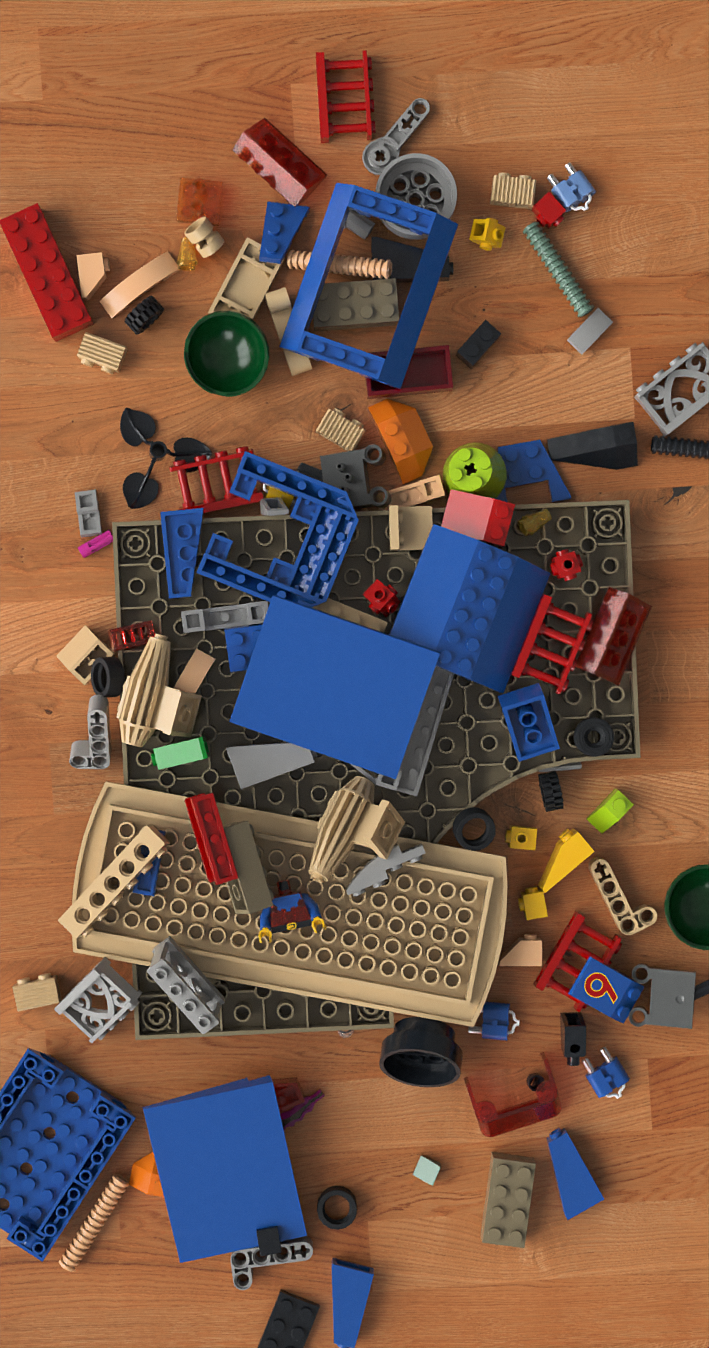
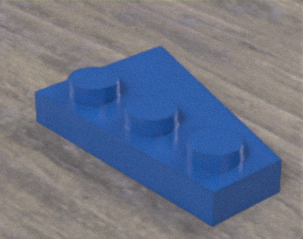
(280, 227)

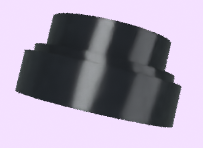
(421, 1053)

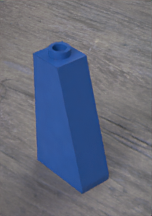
(573, 1178)
(350, 1294)

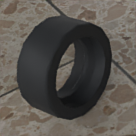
(107, 676)
(478, 843)
(332, 1223)

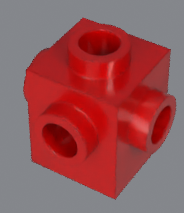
(557, 565)
(382, 598)

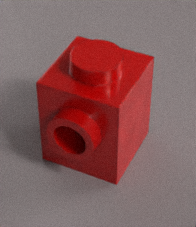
(549, 211)

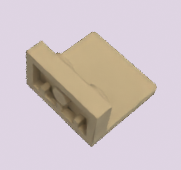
(409, 527)

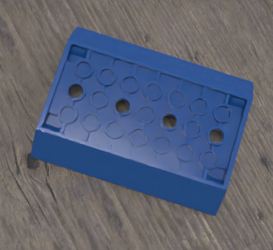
(61, 1165)

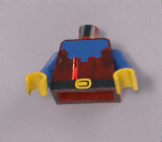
(289, 912)

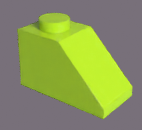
(609, 811)

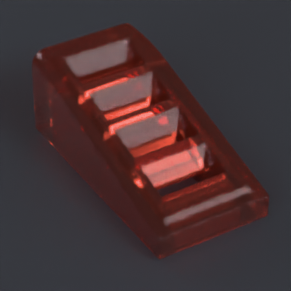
(130, 628)

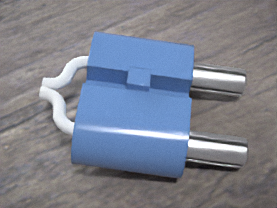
(572, 191)

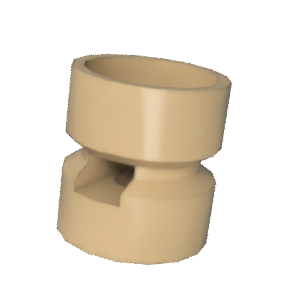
(204, 237)

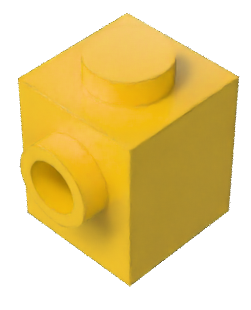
(521, 837)
(533, 903)

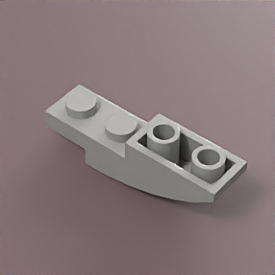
(375, 870)

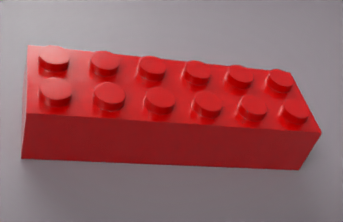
(46, 272)

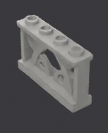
(674, 416)
(108, 979)
(186, 985)

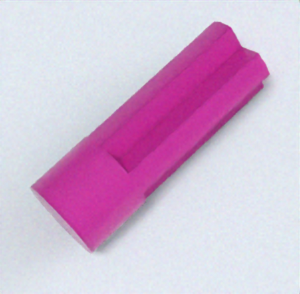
(96, 544)

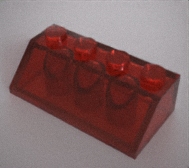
(279, 162)
(613, 636)

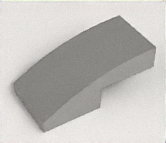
(590, 331)
(88, 513)

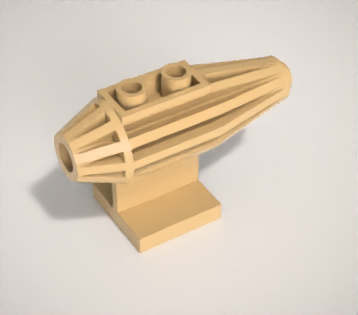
(150, 703)
(350, 821)

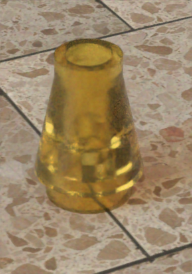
(187, 256)
(533, 522)

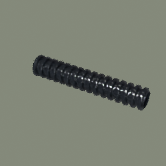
(680, 447)

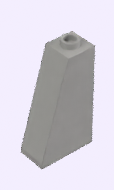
(264, 761)

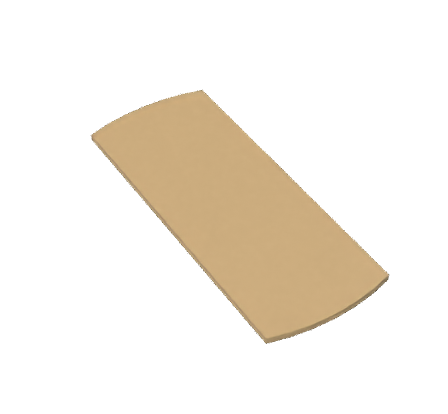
(407, 947)

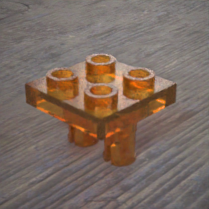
(199, 199)

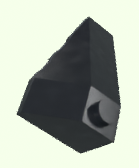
(602, 447)

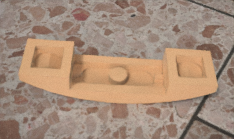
(138, 284)
(412, 494)
(194, 672)

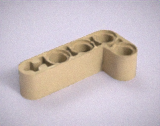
(280, 311)
(617, 894)

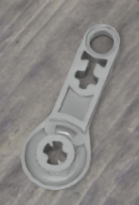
(394, 139)

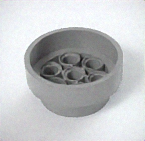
(437, 178)

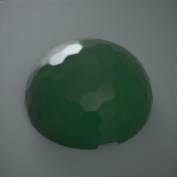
(226, 353)
(688, 906)

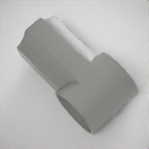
(359, 224)

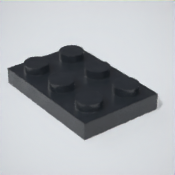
(289, 1322)

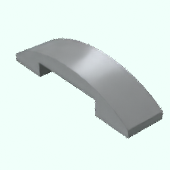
(224, 617)

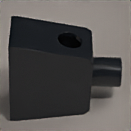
(573, 1037)

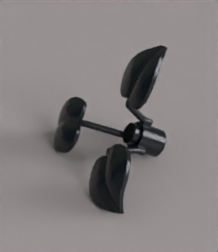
(137, 428)

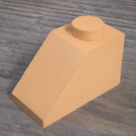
(92, 273)
(523, 952)

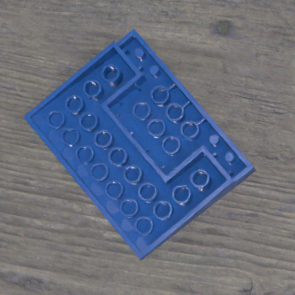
(334, 686)
(224, 1168)

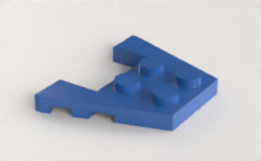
(531, 464)

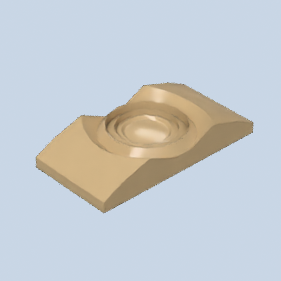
(246, 282)

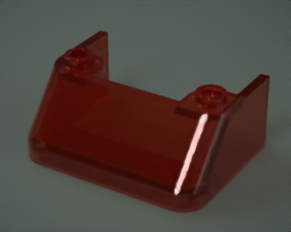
(498, 1122)

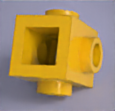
(487, 233)

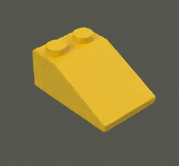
(566, 855)

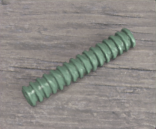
(558, 269)

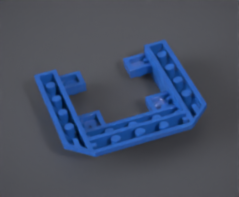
(323, 549)

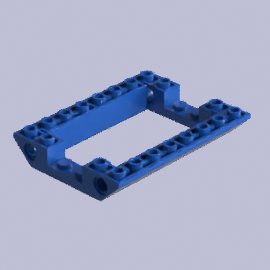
(419, 221)

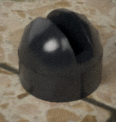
(538, 1079)

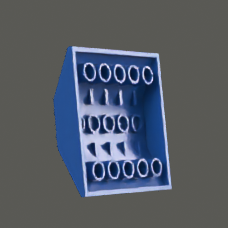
(470, 606)

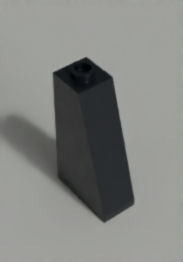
(404, 259)

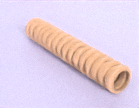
(345, 264)
(93, 1223)

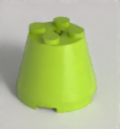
(490, 472)

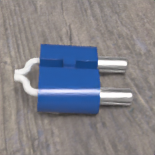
(495, 1021)
(607, 1076)

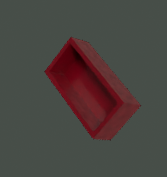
(427, 373)

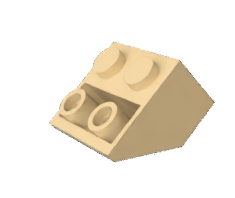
(82, 652)

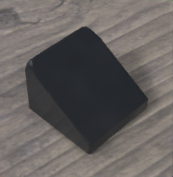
(268, 1241)

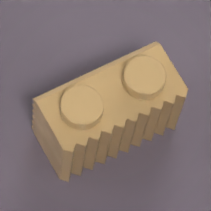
(513, 191)
(101, 353)
(341, 430)
(37, 992)

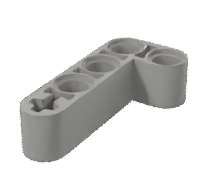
(97, 750)
(252, 1260)

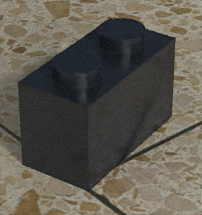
(478, 344)

